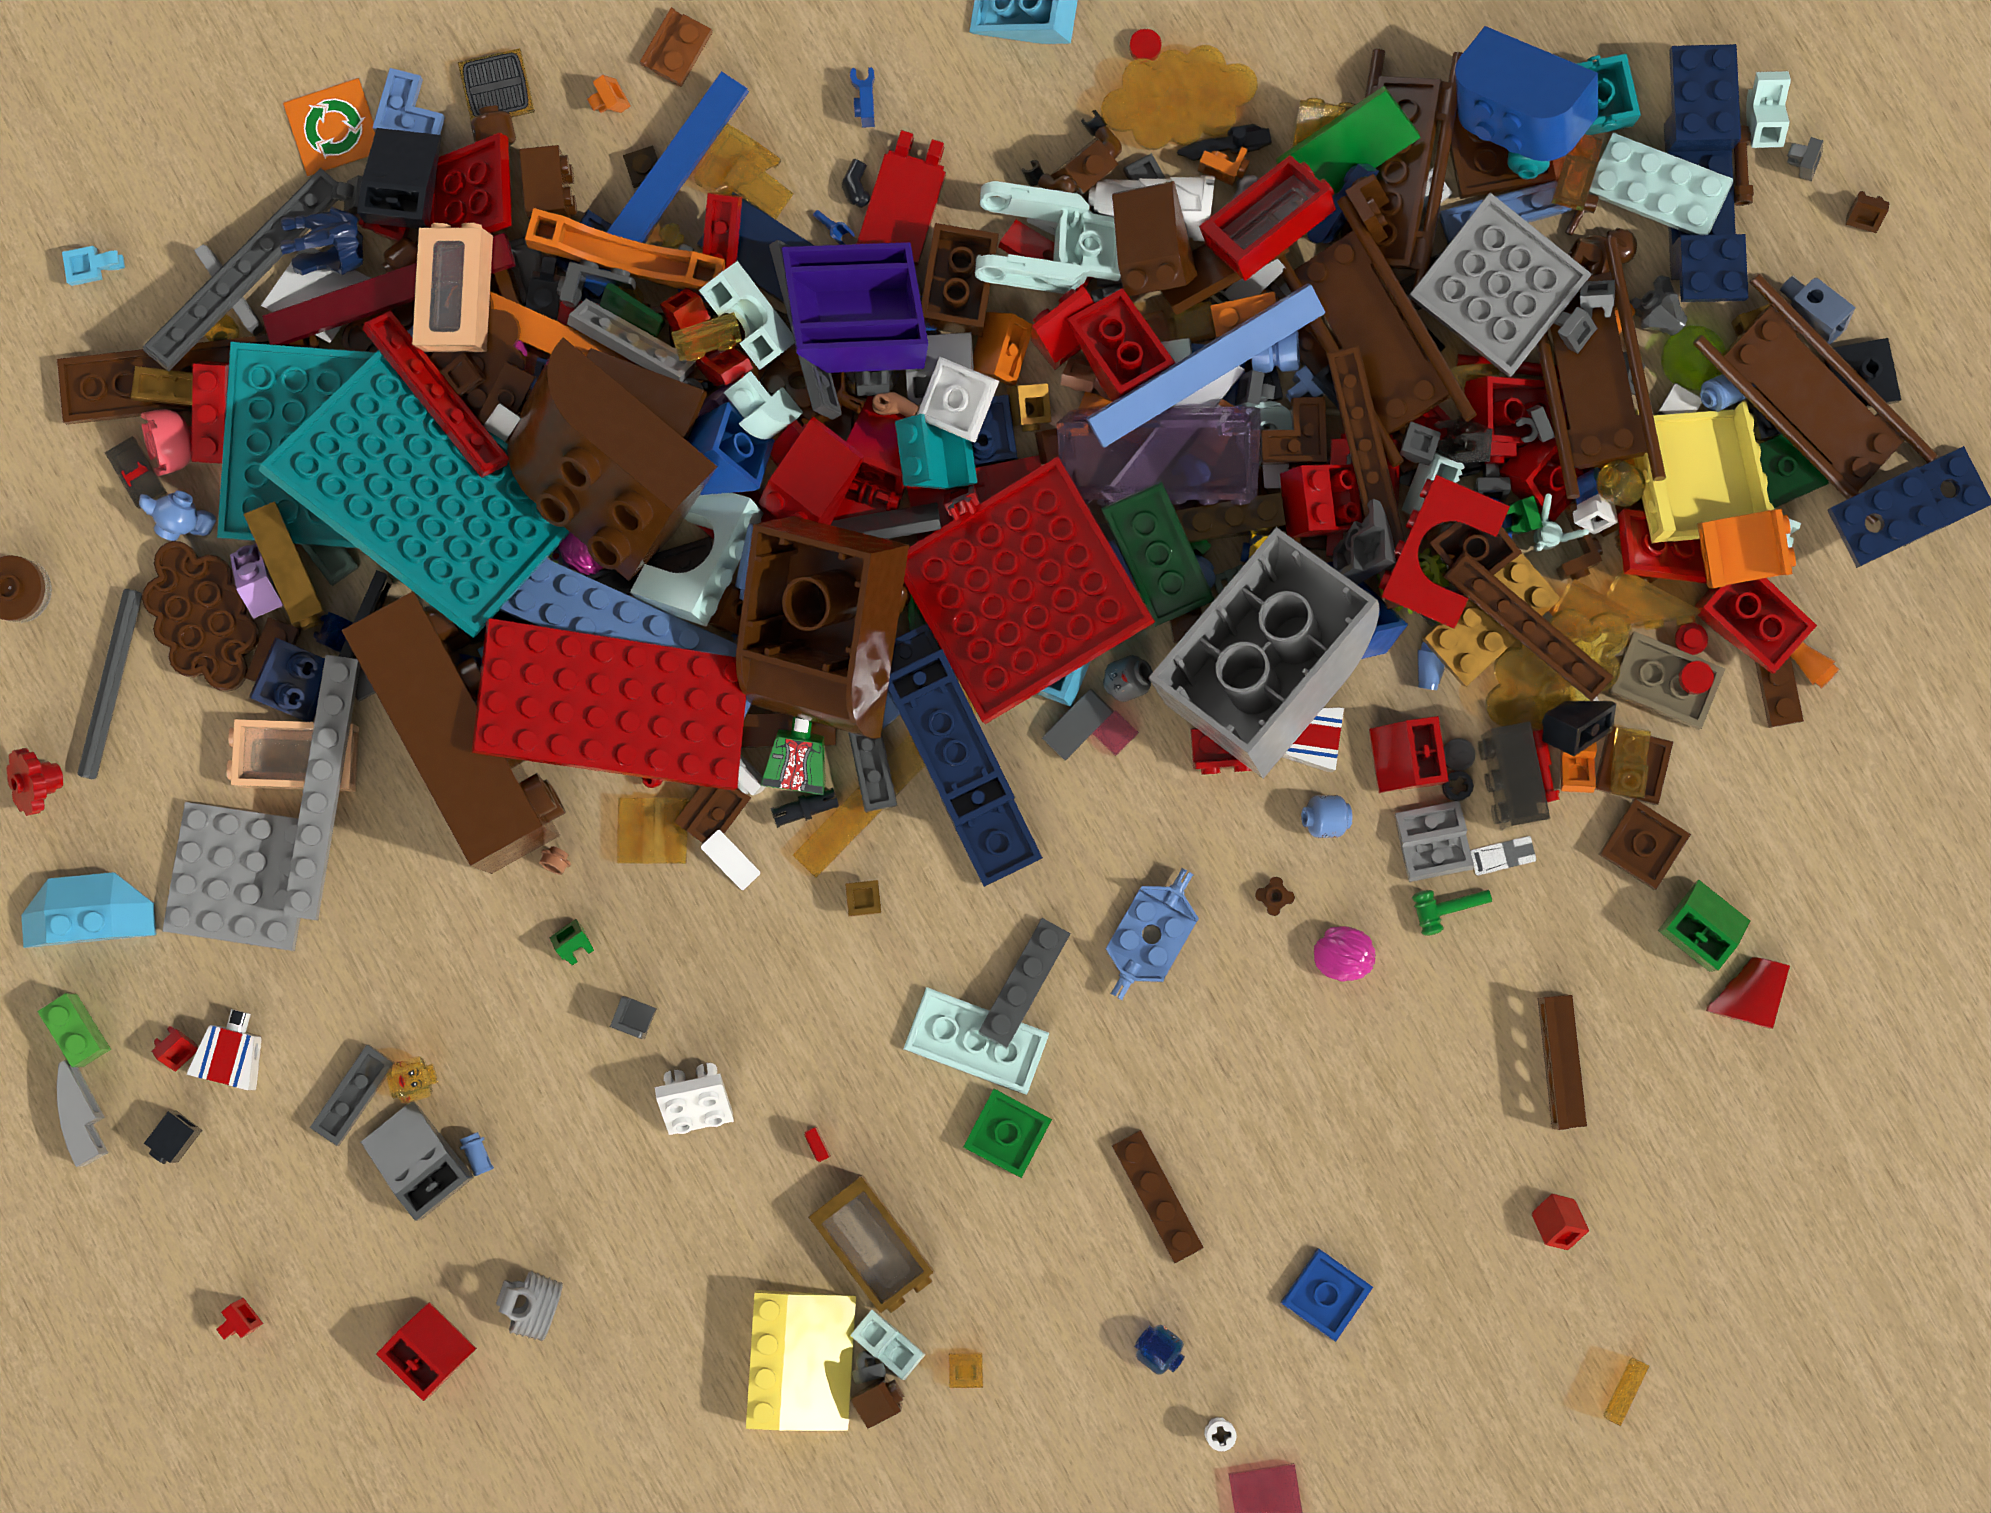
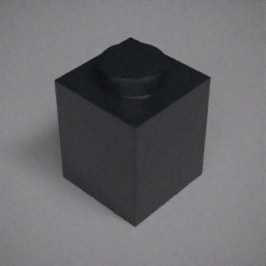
(172, 1137)

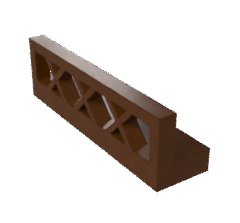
(1562, 1062)

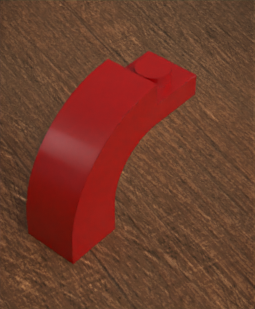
(717, 366)

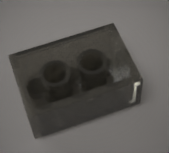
(1513, 776)

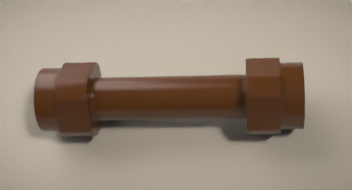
(1742, 191)

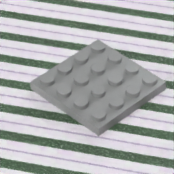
(1499, 285)
(232, 877)

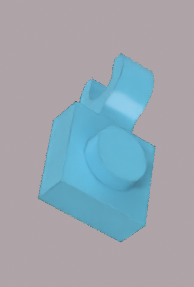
(85, 264)

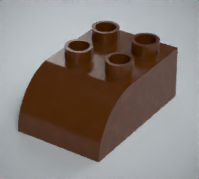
(603, 463)

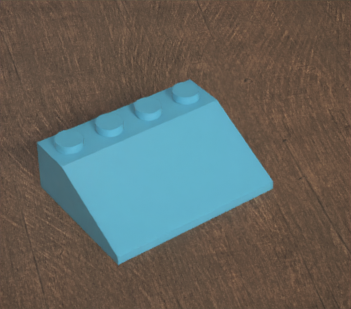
(1025, 20)

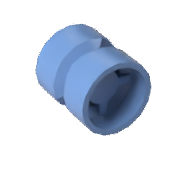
(1282, 354)

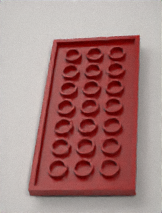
(609, 705)

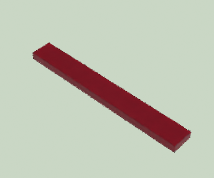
(359, 300)

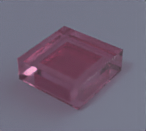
(1115, 733)

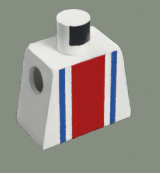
(1319, 741)
(229, 1054)

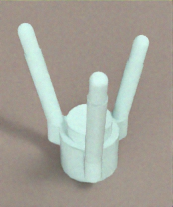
(1551, 532)

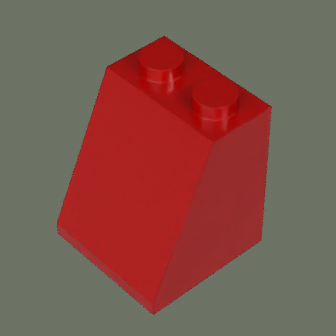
(877, 440)

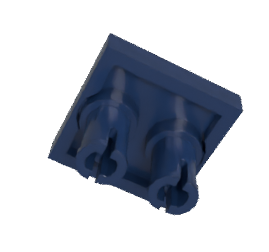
(996, 436)
(290, 680)

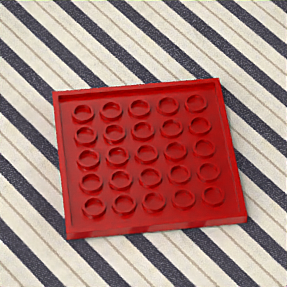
(1023, 590)

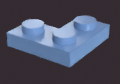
(398, 105)

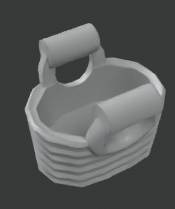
(539, 1309)

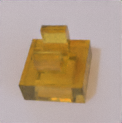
(965, 1370)

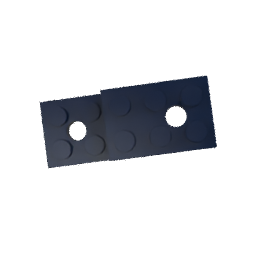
(1910, 506)

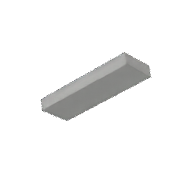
(242, 308)

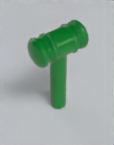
(1430, 912)

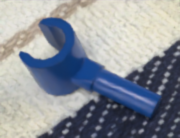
(837, 229)

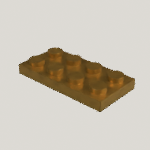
(1477, 636)

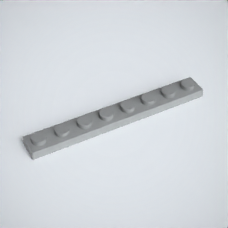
(321, 787)

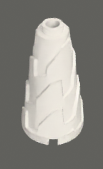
(1193, 193)

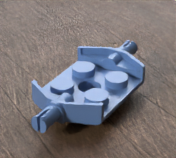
(1159, 907)

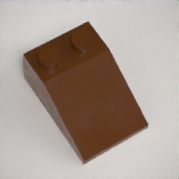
(1152, 239)

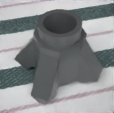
(1660, 308)

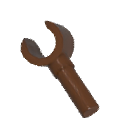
(1590, 206)

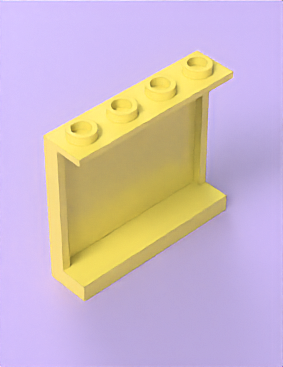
(1708, 469)

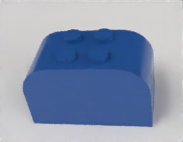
(1524, 96)

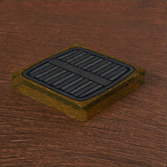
(497, 81)

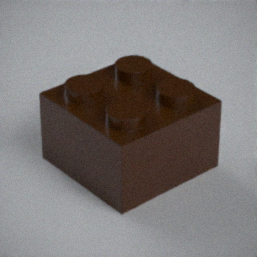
(547, 181)
(1491, 552)

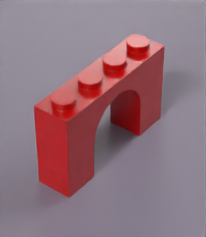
(1442, 503)

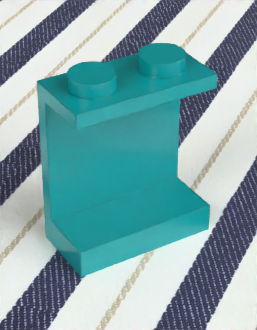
(933, 455)

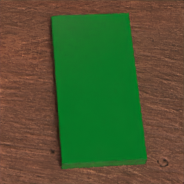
(1362, 135)

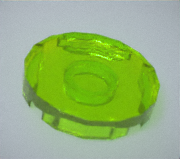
(1685, 363)

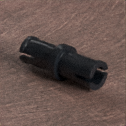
(804, 807)

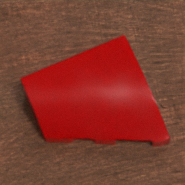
(1753, 993)

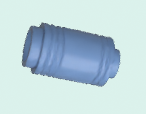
(1719, 393)

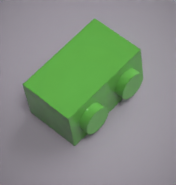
(74, 1030)

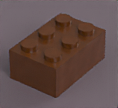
(952, 293)

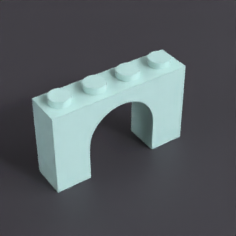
(698, 591)

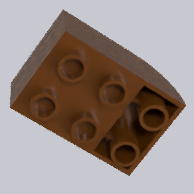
(820, 623)

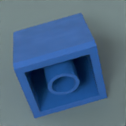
(736, 452)

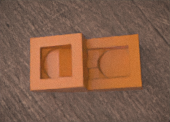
(1578, 771)

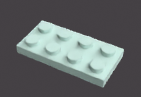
(1659, 186)

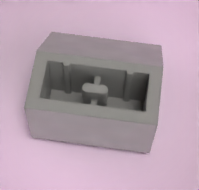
(951, 346)

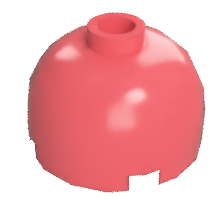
(167, 439)

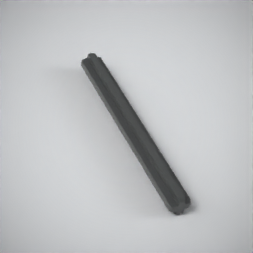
(109, 684)

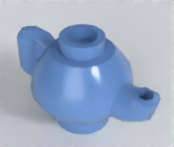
(177, 515)

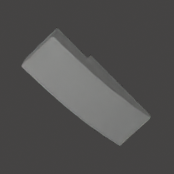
(77, 1115)

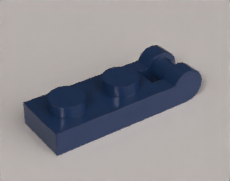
(1330, 227)

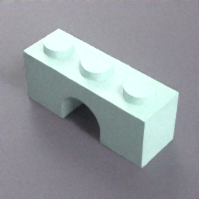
(764, 329)

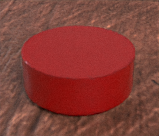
(1145, 44)
(1696, 677)

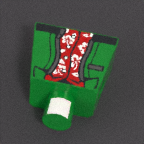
(797, 760)

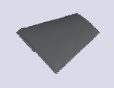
(1366, 547)

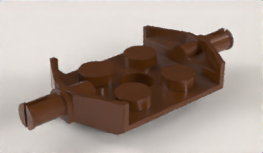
(786, 367)

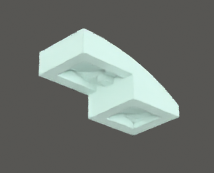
(887, 1344)

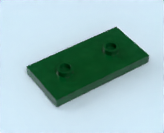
(1787, 471)
(1158, 553)

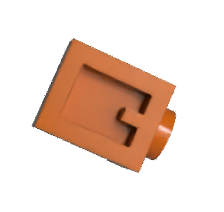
(1219, 166)

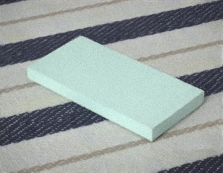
(948, 1033)

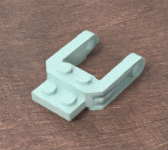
(1082, 240)

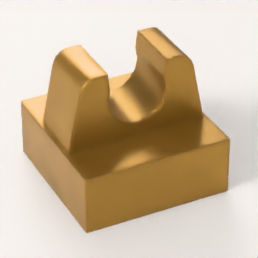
(863, 898)

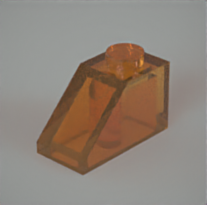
(1577, 173)

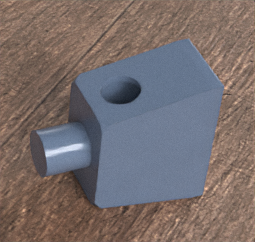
(1819, 307)

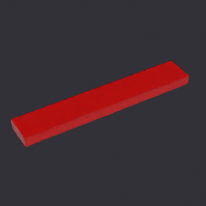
(436, 394)

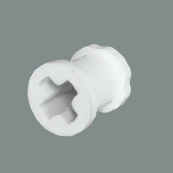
(1229, 1439)

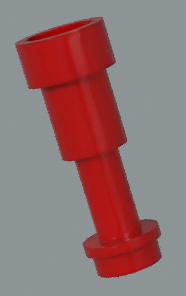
(1544, 762)

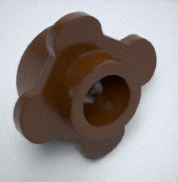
(1274, 905)

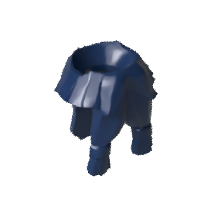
(327, 228)

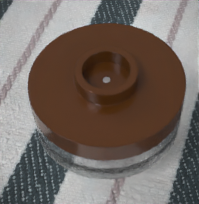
(23, 589)

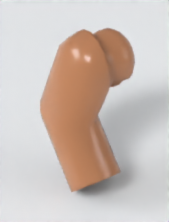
(893, 403)

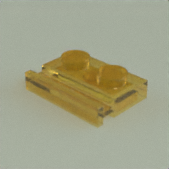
(714, 334)

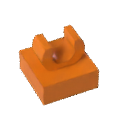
(608, 96)

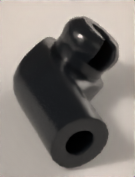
(852, 186)

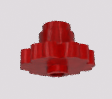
(31, 780)

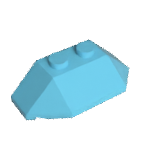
(86, 911)

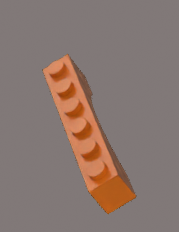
(658, 264)

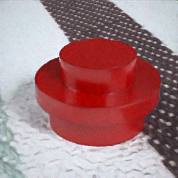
(1691, 638)

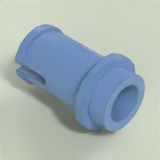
(476, 1154)

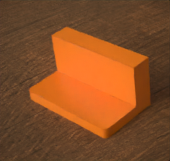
(1002, 347)

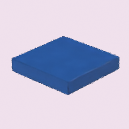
(1326, 1294)

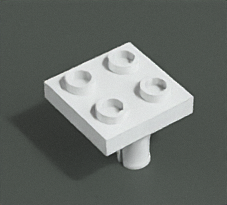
(694, 1102)

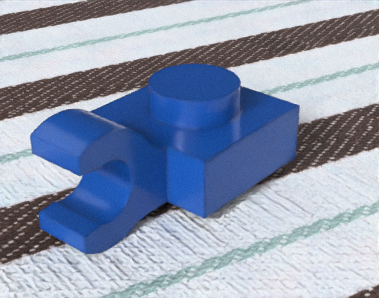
(865, 104)

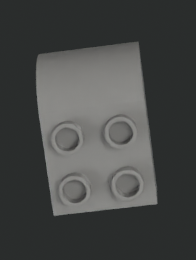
(1268, 652)

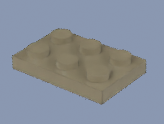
(1652, 680)

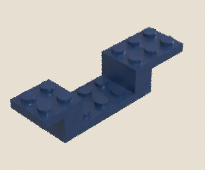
(1704, 132)
(959, 758)

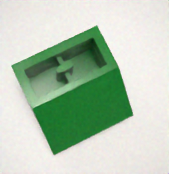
(1705, 927)

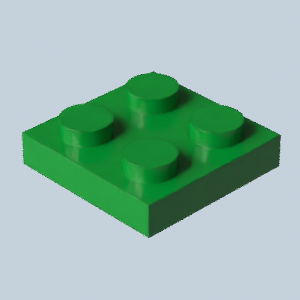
(1007, 1133)

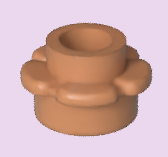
(554, 860)

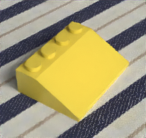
(800, 1361)

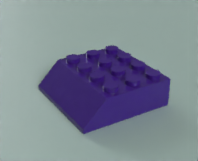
(856, 306)

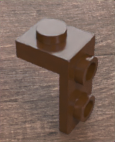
(1579, 567)

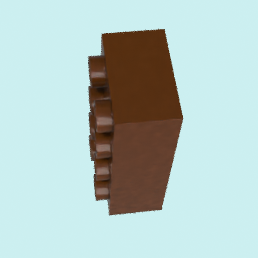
(432, 703)

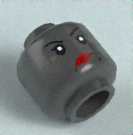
(1127, 678)

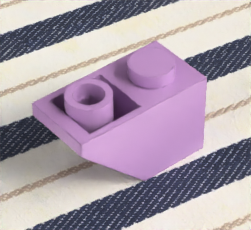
(254, 581)

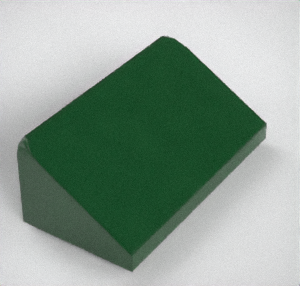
(631, 310)

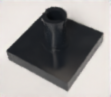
(1874, 364)

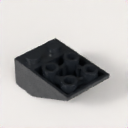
(399, 179)

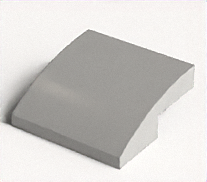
(1434, 841)

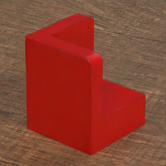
(1560, 1222)

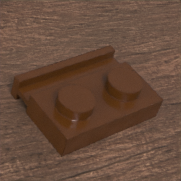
(711, 811)

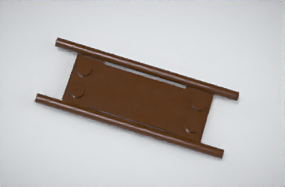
(1407, 172)
(1365, 315)
(1599, 389)
(1808, 399)

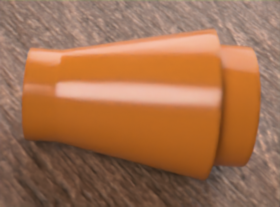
(1815, 665)

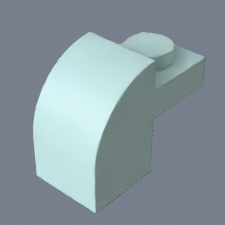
(1767, 109)
(762, 413)

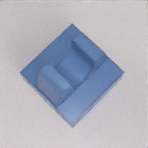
(1304, 385)

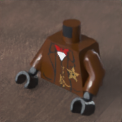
(1085, 166)

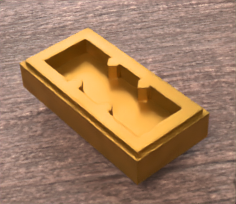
(162, 386)

